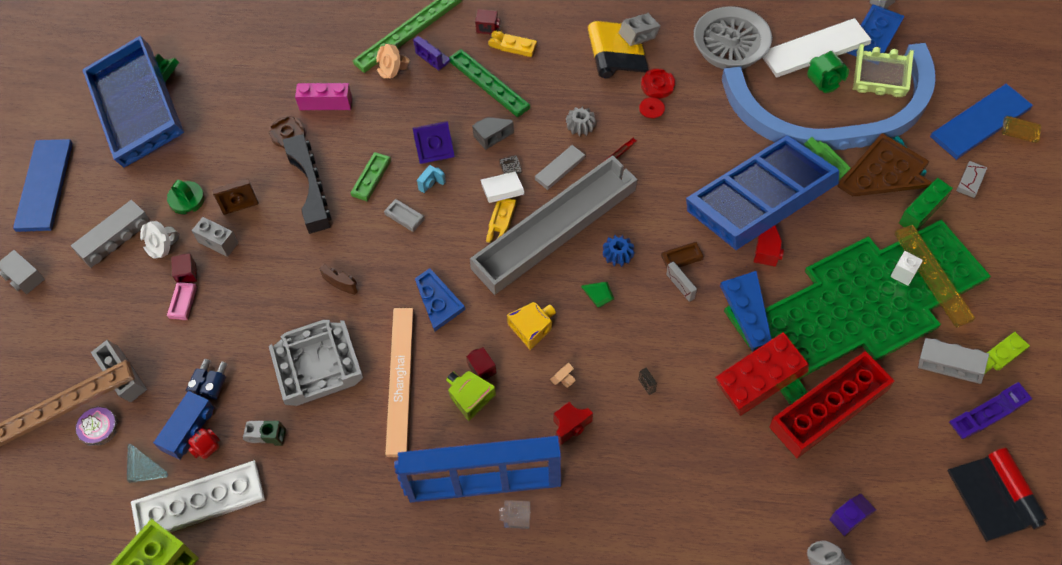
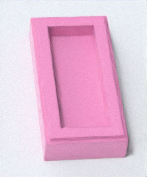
(182, 301)

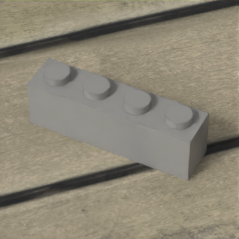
(110, 233)

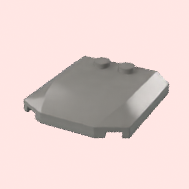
(314, 362)

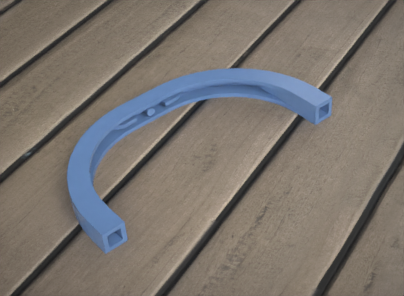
(842, 137)

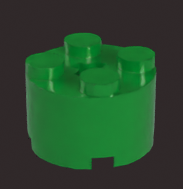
(827, 72)

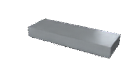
(559, 167)

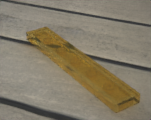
(935, 277)

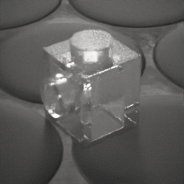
(515, 514)

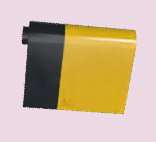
(613, 52)

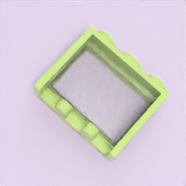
(882, 72)

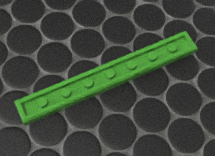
(405, 31)

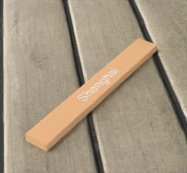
(399, 382)

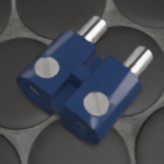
(207, 383)

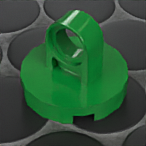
(185, 197)

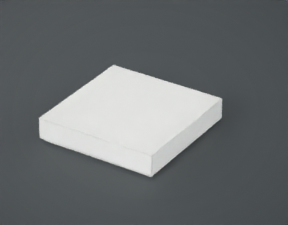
(502, 187)

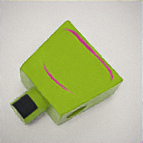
(469, 393)

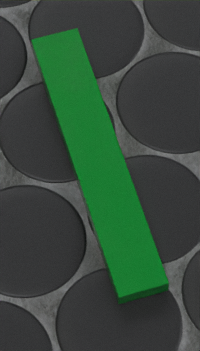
(489, 83)

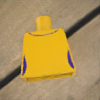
(531, 323)

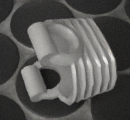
(826, 554)

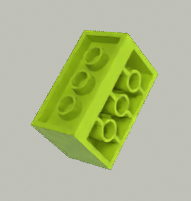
(155, 547)

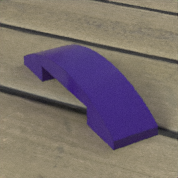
(991, 411)

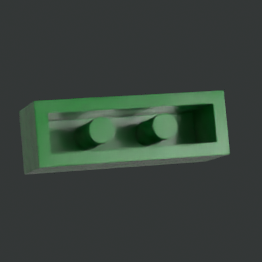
(926, 204)

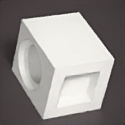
(906, 268)

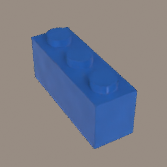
(183, 424)

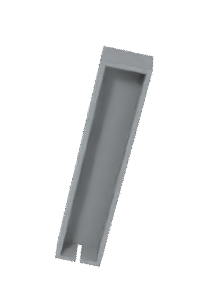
(552, 225)

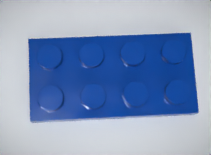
(880, 27)

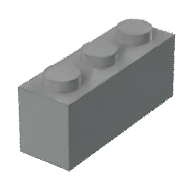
(109, 355)
(953, 360)

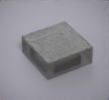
(510, 165)
(647, 381)

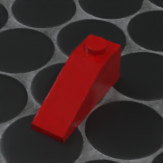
(768, 248)

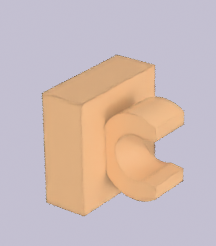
(564, 376)

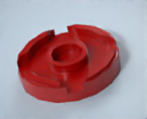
(657, 83)

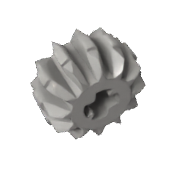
(580, 121)

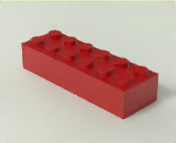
(831, 404)

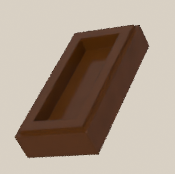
(683, 255)

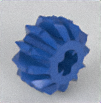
(618, 250)

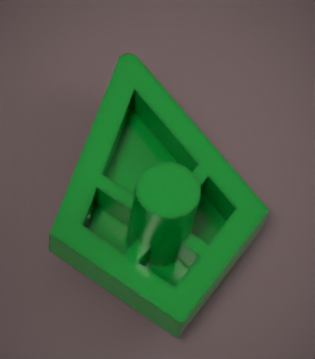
(599, 293)

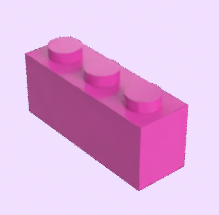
(323, 96)

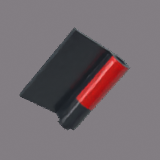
(997, 495)

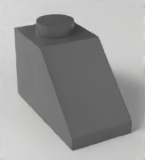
(492, 130)

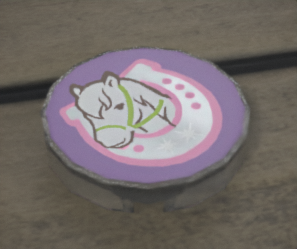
(96, 426)

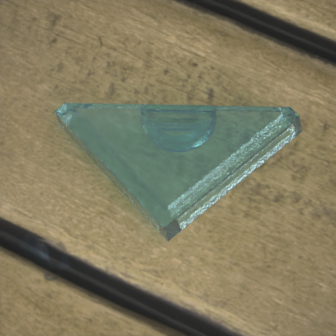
(141, 467)

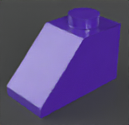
(852, 514)

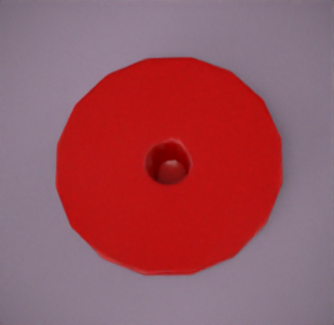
(651, 107)

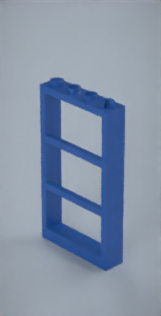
(479, 456)

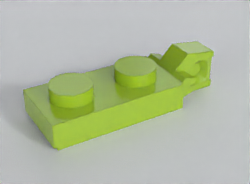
(1006, 352)

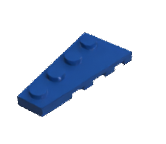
(748, 307)

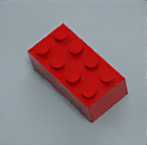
(762, 373)

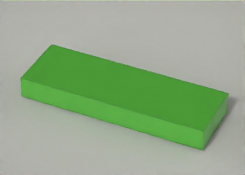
(370, 176)

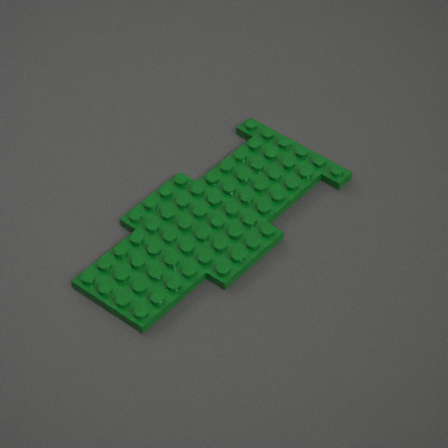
(862, 306)

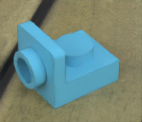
(429, 177)

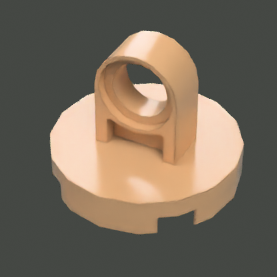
(390, 61)

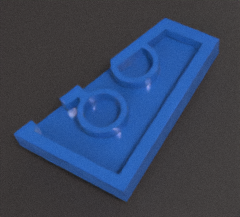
(438, 299)

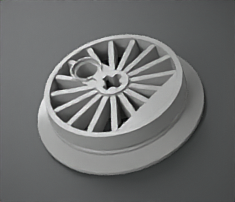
(715, 36)

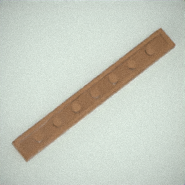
(65, 401)

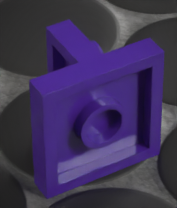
(433, 142)

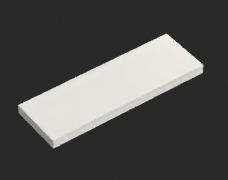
(799, 52)
(200, 499)

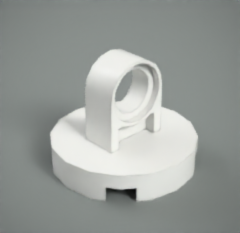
(158, 239)

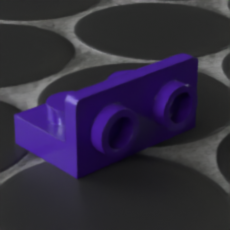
(430, 53)

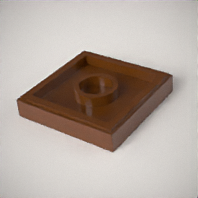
(235, 196)

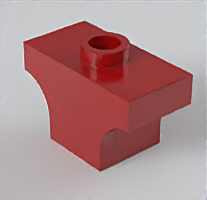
(571, 421)

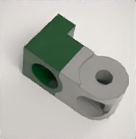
(264, 432)

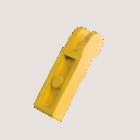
(512, 43)
(501, 218)

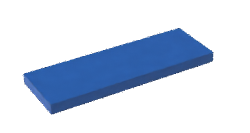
(980, 121)
(43, 185)

